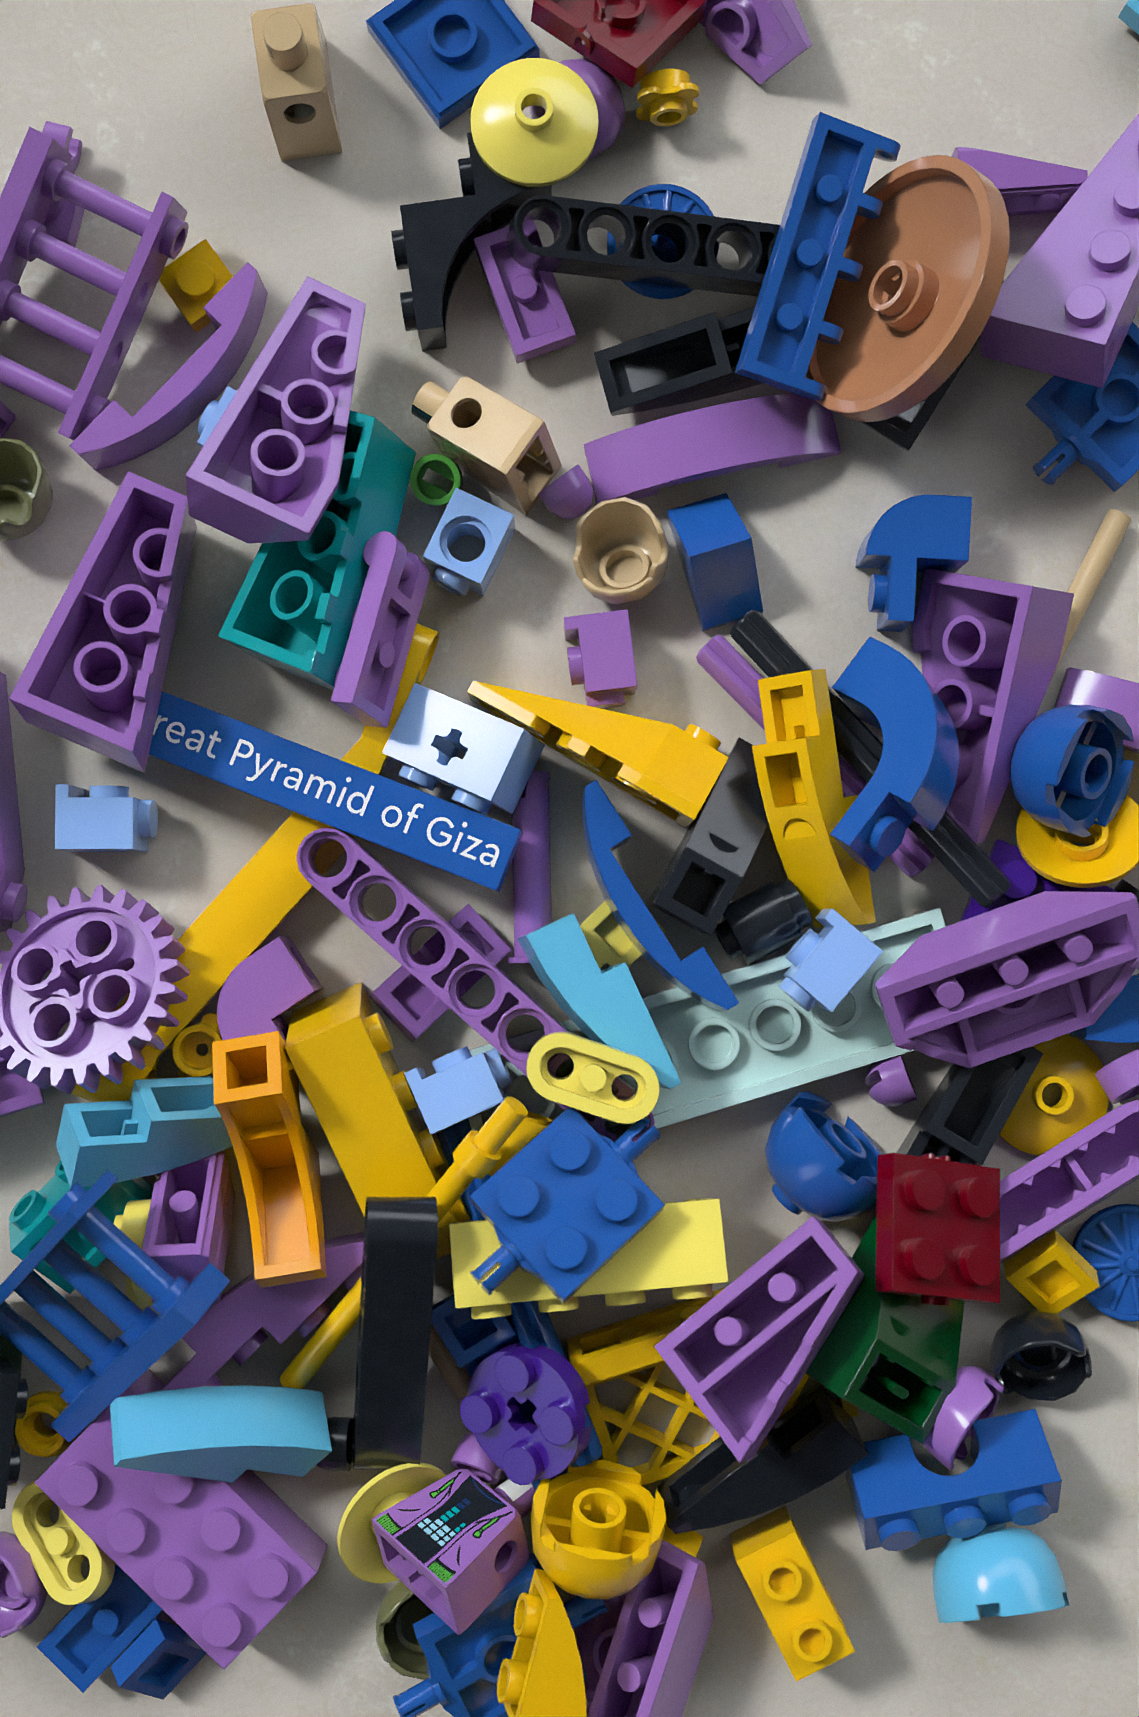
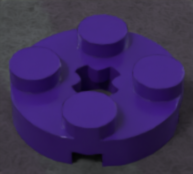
(503, 1432)

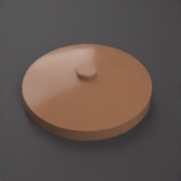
(922, 291)

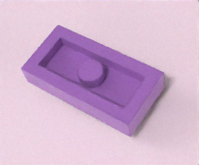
(524, 297)

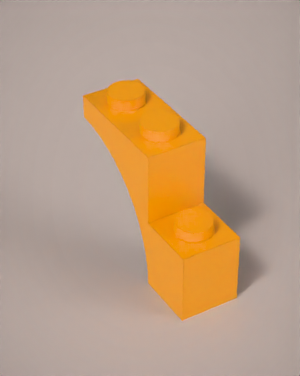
(275, 1157)

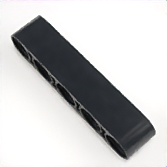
(634, 258)
(394, 1330)

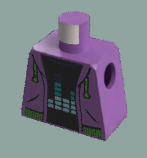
(457, 1543)

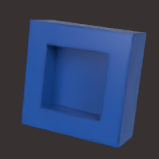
(157, 1660)

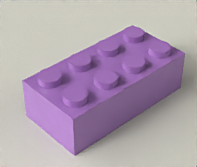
(201, 1548)

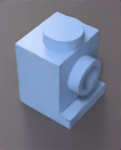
(103, 820)
(827, 963)
(459, 1087)

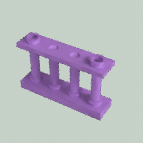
(35, 181)

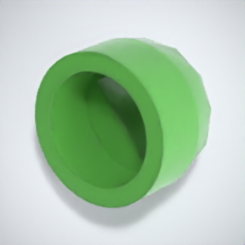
(430, 492)

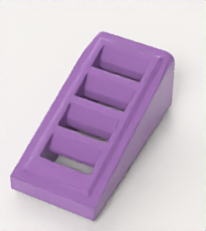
(1025, 183)

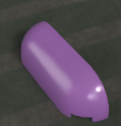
(1069, 1179)

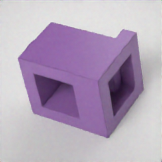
(603, 657)

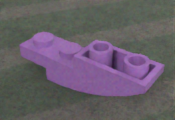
(235, 1321)

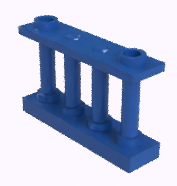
(145, 1333)

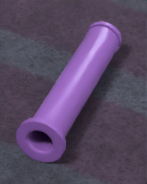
(532, 862)

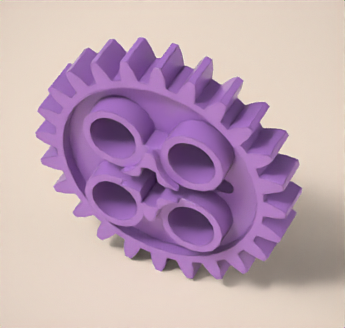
(87, 989)

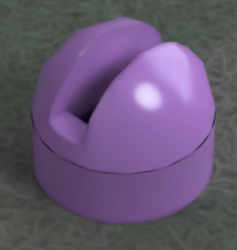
(569, 494)
(890, 1082)
(472, 1457)

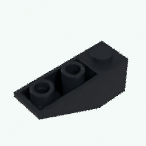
(715, 847)

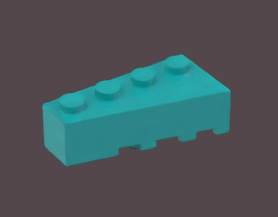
(304, 593)

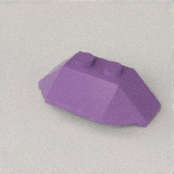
(1012, 976)
(649, 1641)

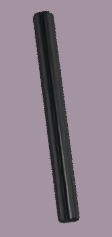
(863, 753)

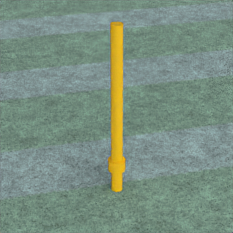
(473, 1160)

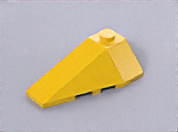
(636, 754)

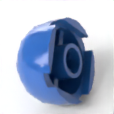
(1072, 767)
(820, 1162)

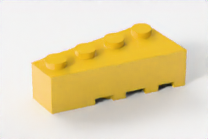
(366, 1102)

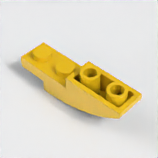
(805, 795)
(545, 1665)

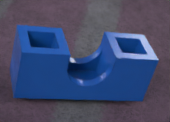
(1008, 1482)

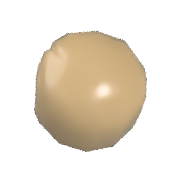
(620, 550)

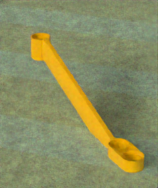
(260, 893)

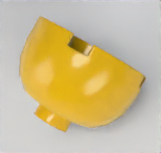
(597, 1529)

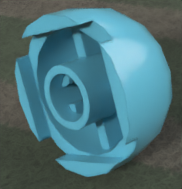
(996, 1575)

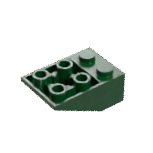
(891, 1352)

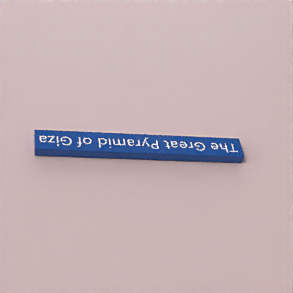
(334, 792)

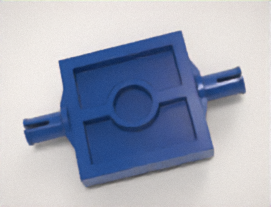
(1094, 422)
(566, 1204)
(467, 1665)

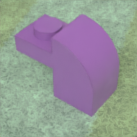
(265, 990)

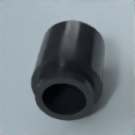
(763, 922)

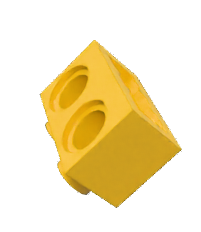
(790, 1593)

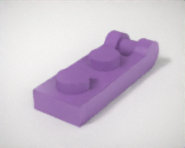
(381, 631)

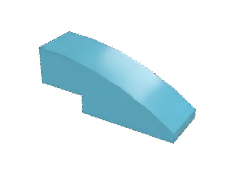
(597, 1001)
(157, 1130)
(220, 1431)

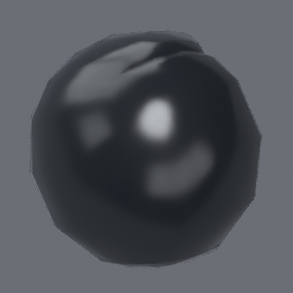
(1040, 1356)

